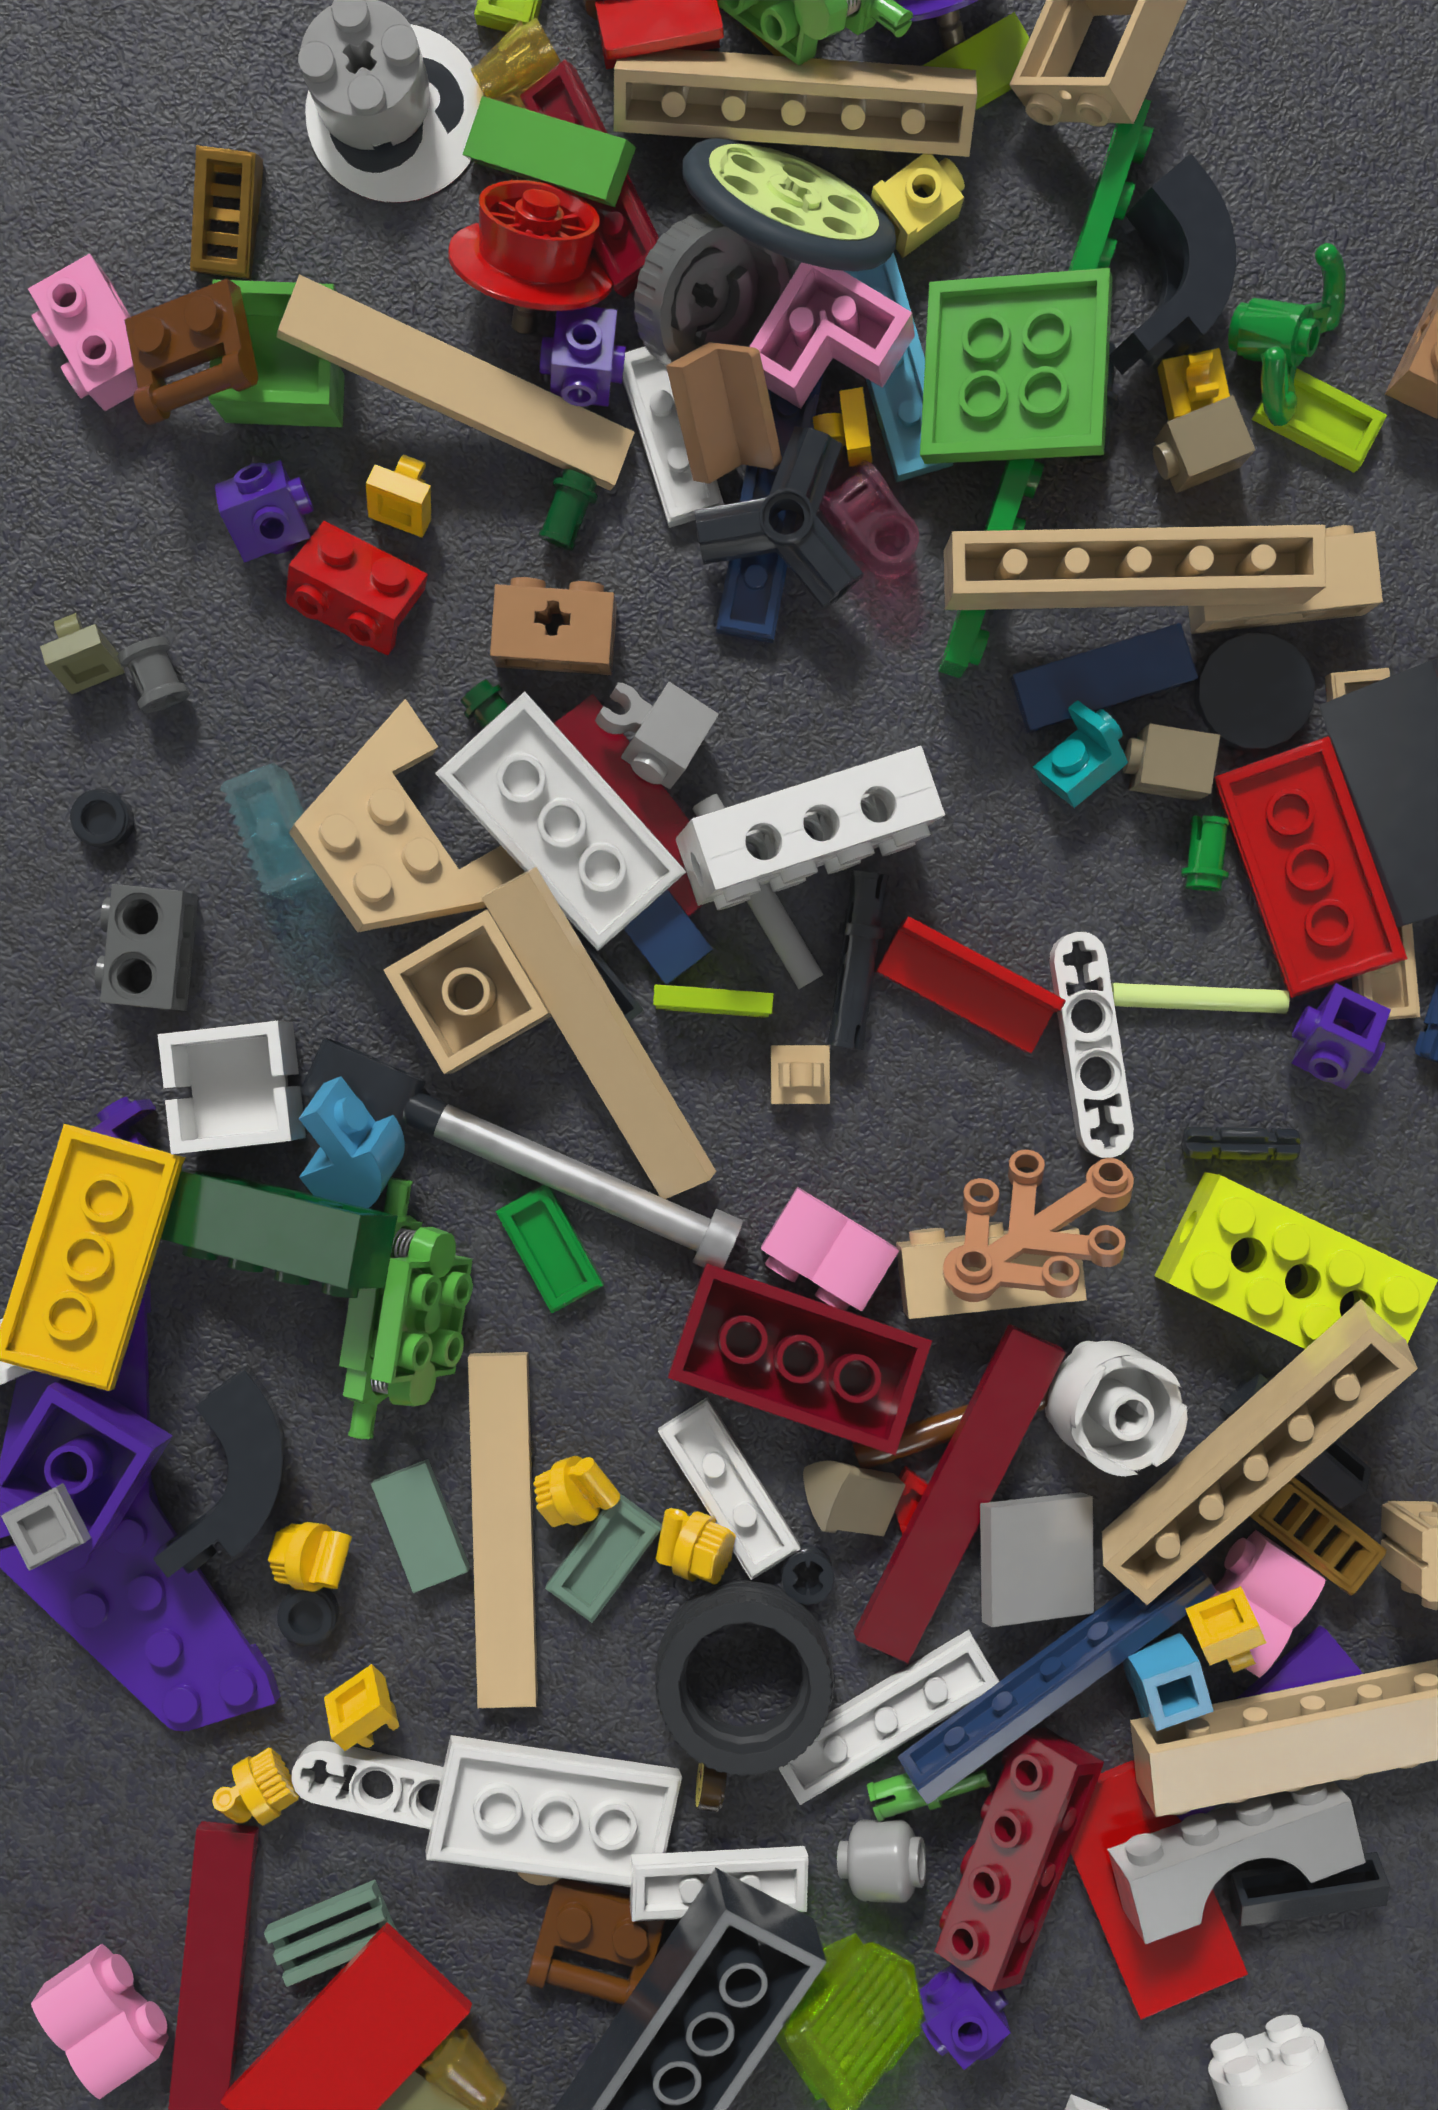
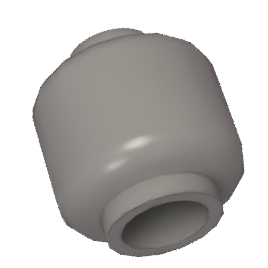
(882, 1861)

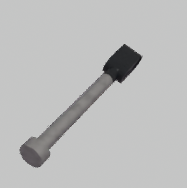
(396, 1092)

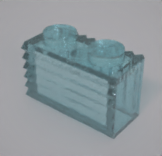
(266, 812)

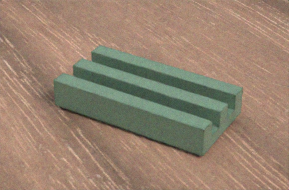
(287, 1952)

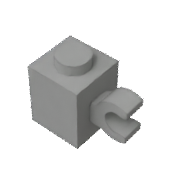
(664, 733)

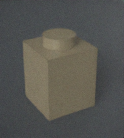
(1202, 445)
(1172, 762)

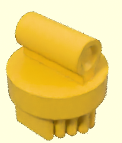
(574, 1492)
(694, 1545)
(309, 1556)
(260, 1789)

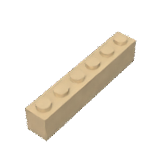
(794, 104)
(1134, 567)
(1256, 1451)
(1290, 1739)

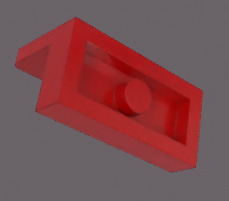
(652, 26)

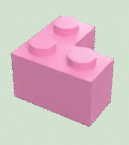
(825, 318)

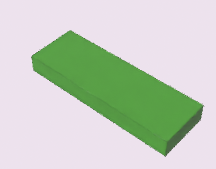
(549, 150)

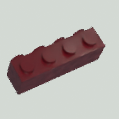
(1017, 1858)

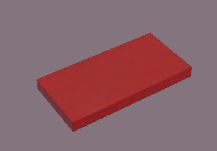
(1309, 867)
(1170, 1967)
(356, 2034)

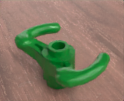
(1286, 333)

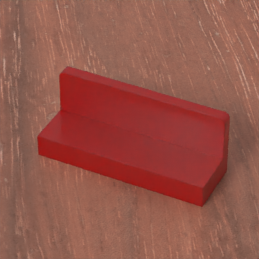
(968, 985)

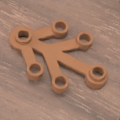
(1036, 1233)

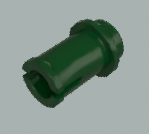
(568, 509)
(484, 703)

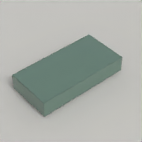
(420, 1526)
(603, 1557)

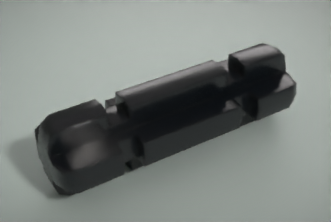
(1241, 1143)

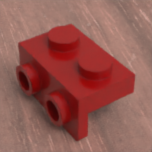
(353, 587)

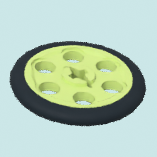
(789, 204)

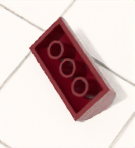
(799, 1359)

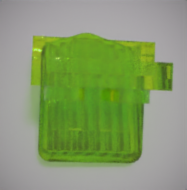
(853, 2022)

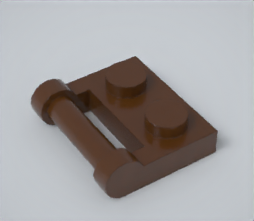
(186, 335)
(595, 1924)

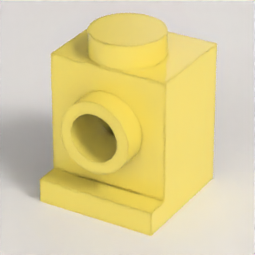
(917, 217)

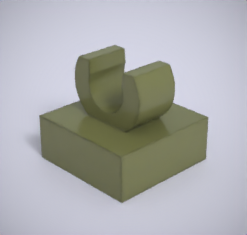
(80, 655)

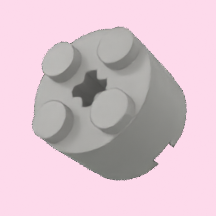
(365, 73)

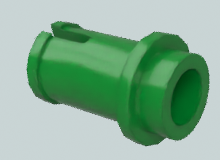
(1206, 854)

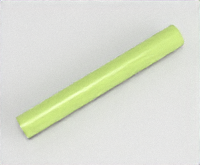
(1200, 998)

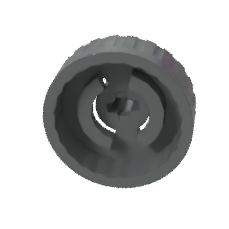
(688, 288)

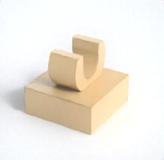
(800, 1074)

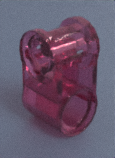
(864, 512)

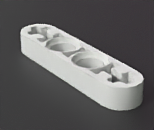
(1100, 1043)
(406, 1775)

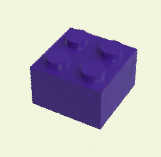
(89, 1446)

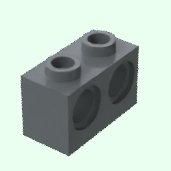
(165, 948)

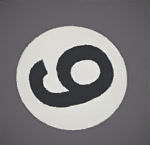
(427, 158)

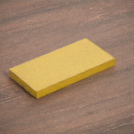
(88, 1257)

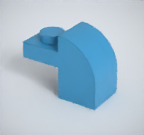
(354, 1149)
(1168, 1682)

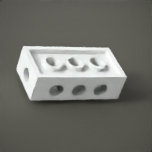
(890, 791)

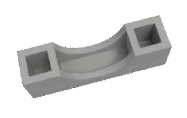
(1172, 1871)

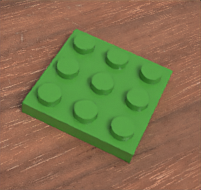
(1016, 367)

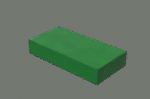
(550, 1247)

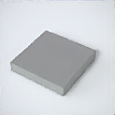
(1036, 1559)

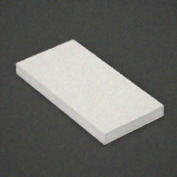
(562, 818)
(549, 1811)

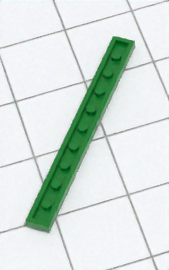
(1022, 476)

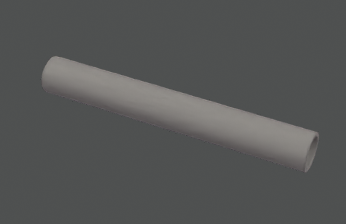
(775, 920)

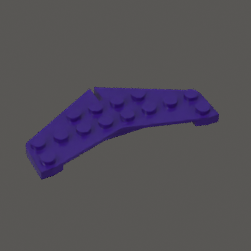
(152, 1632)

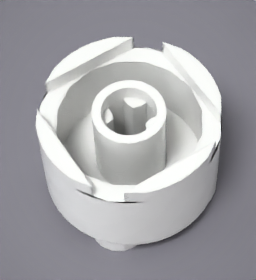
(1116, 1407)
(1275, 2069)

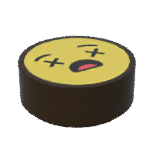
(709, 1789)

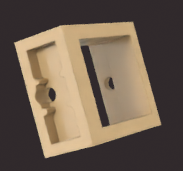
(1054, 44)

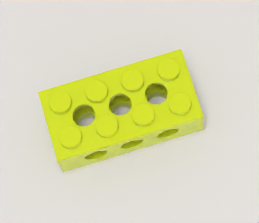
(1278, 1240)

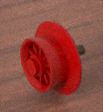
(532, 250)

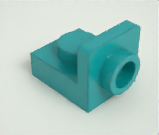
(1085, 757)

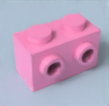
(88, 322)

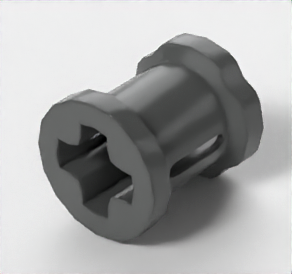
(153, 674)

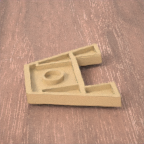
(378, 847)

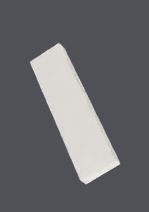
(891, 1715)

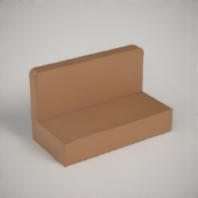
(724, 410)

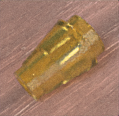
(516, 60)
(464, 2072)

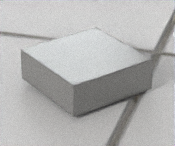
(46, 1526)

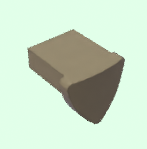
(851, 1497)

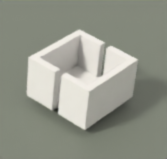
(235, 1084)

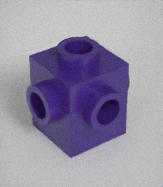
(583, 356)
(264, 509)
(1340, 1037)
(963, 2016)

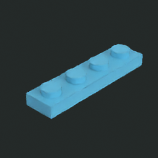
(901, 398)

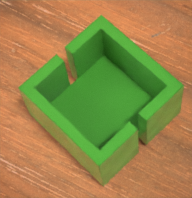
(292, 383)

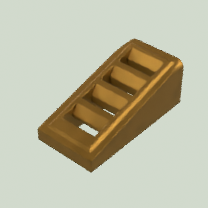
(207, 164)
(1358, 1561)

